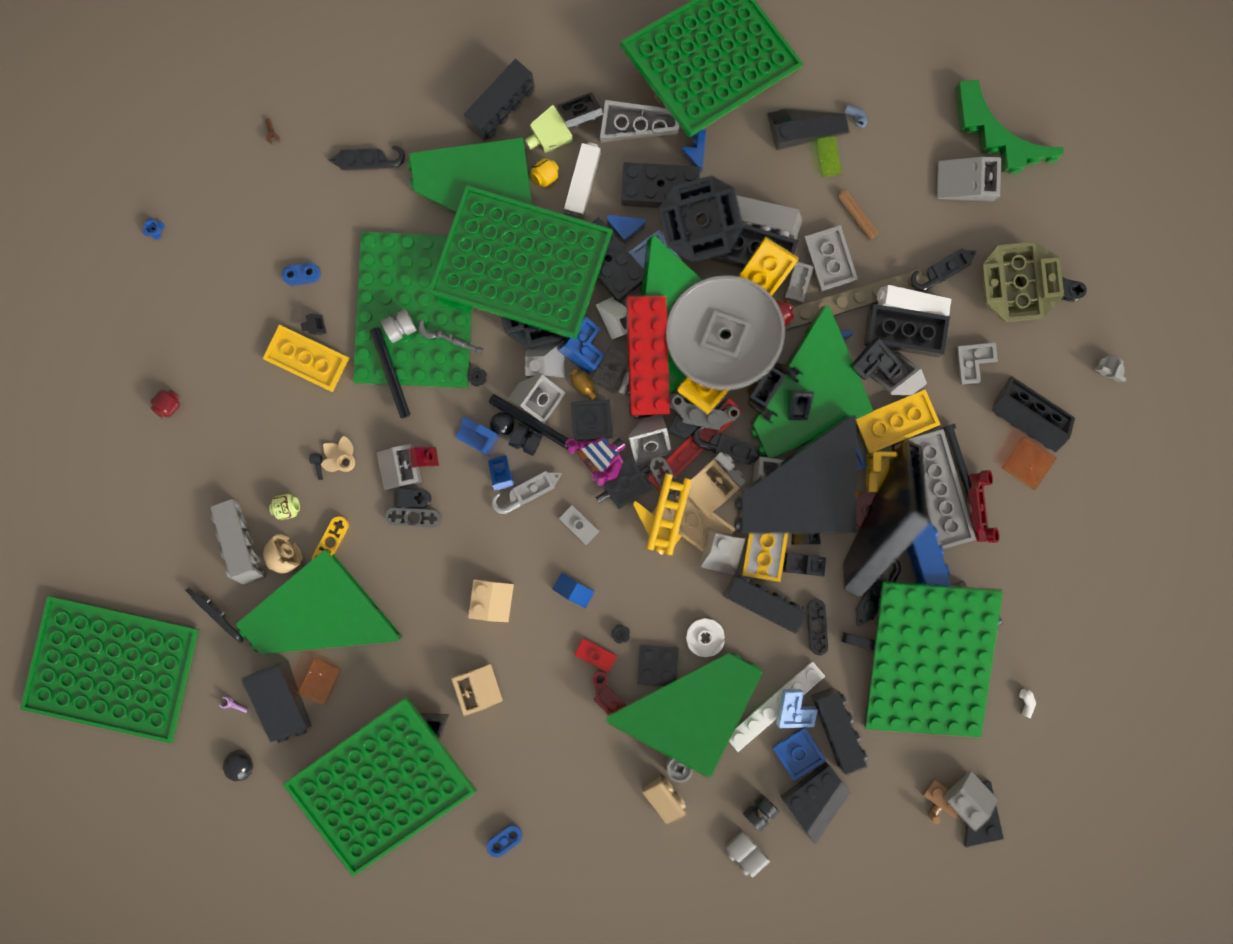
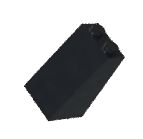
(277, 702)

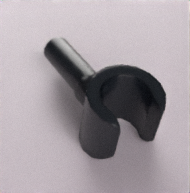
(317, 459)

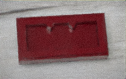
(423, 457)

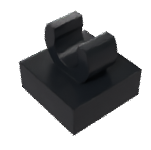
(314, 324)

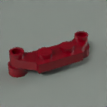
(978, 507)
(605, 696)

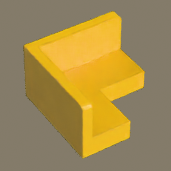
(877, 469)

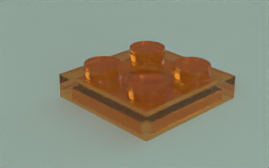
(1029, 463)

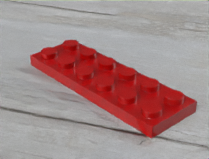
(647, 355)

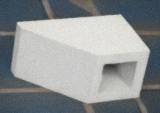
(614, 317)

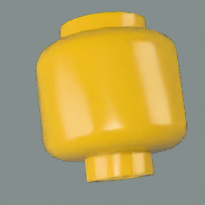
(544, 172)

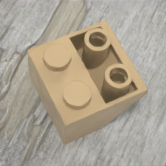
(711, 488)
(477, 689)
(664, 800)

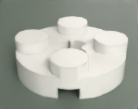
(694, 637)

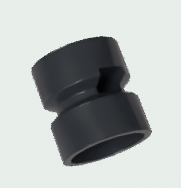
(525, 439)
(766, 807)

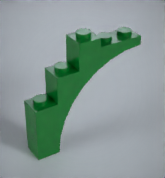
(994, 138)

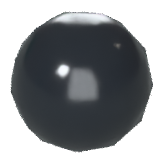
(502, 423)

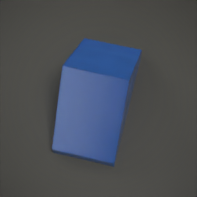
(625, 227)
(573, 590)

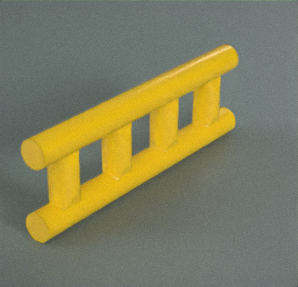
(673, 525)

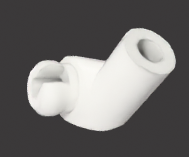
(1029, 700)

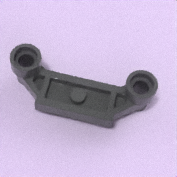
(696, 416)

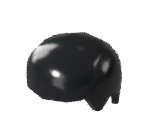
(237, 766)

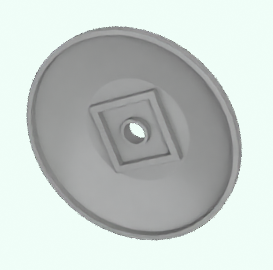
(721, 306)

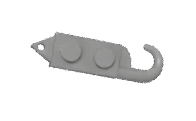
(527, 491)

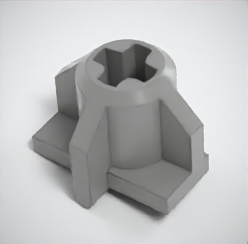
(1111, 368)

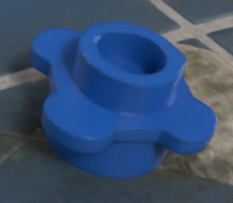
(149, 224)

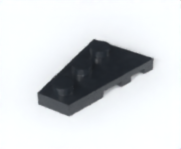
(988, 831)

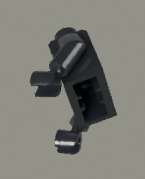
(764, 389)

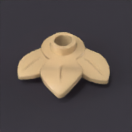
(337, 454)

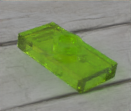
(828, 156)

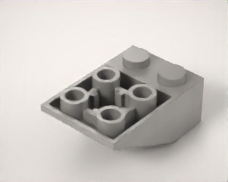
(969, 179)

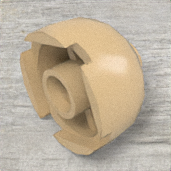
(281, 555)

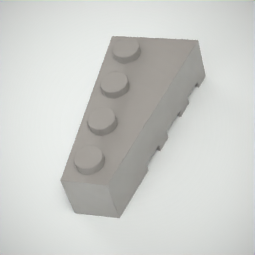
(635, 121)
(770, 217)
(235, 543)

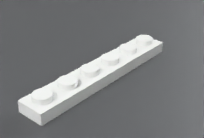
(768, 711)

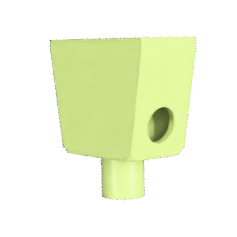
(549, 131)

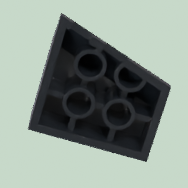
(816, 800)

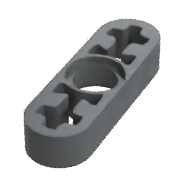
(659, 480)
(399, 511)

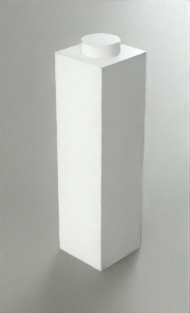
(582, 180)
(913, 300)

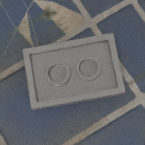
(830, 258)

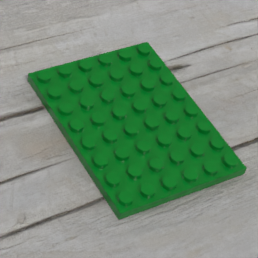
(710, 58)
(521, 262)
(397, 276)
(932, 658)
(109, 669)
(380, 787)

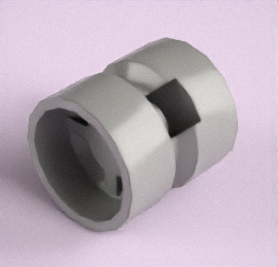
(398, 325)
(677, 771)

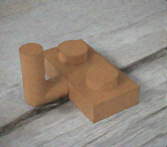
(934, 793)

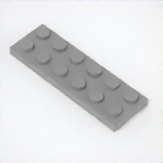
(944, 492)

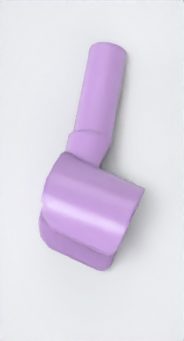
(232, 704)

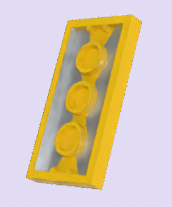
(765, 556)

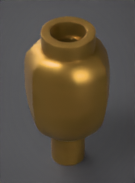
(583, 383)

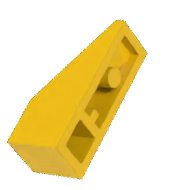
(647, 519)

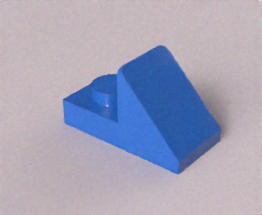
(696, 155)
(500, 473)

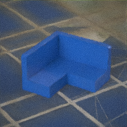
(581, 351)
(477, 436)

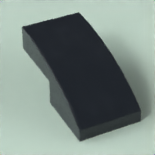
(804, 564)

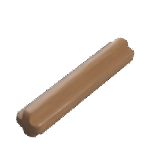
(858, 214)

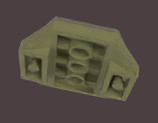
(1040, 279)

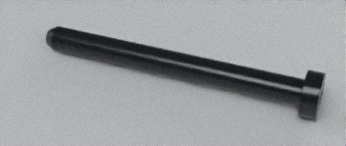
(958, 456)

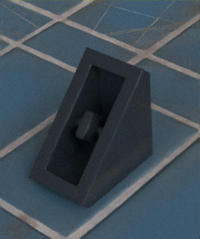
(799, 404)

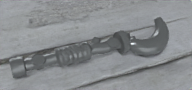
(439, 334)

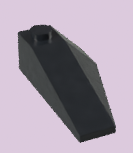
(799, 127)

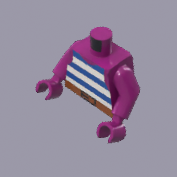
(599, 457)

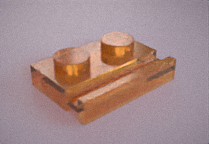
(319, 681)

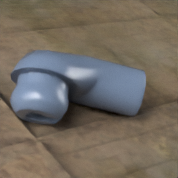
(858, 115)

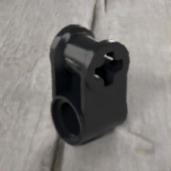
(1069, 285)
(409, 498)

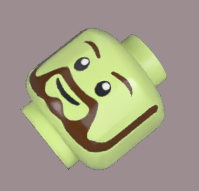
(284, 506)

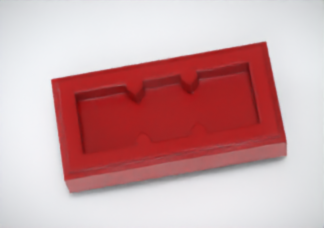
(595, 655)

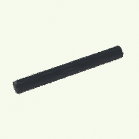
(390, 372)
(528, 420)

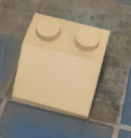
(491, 600)

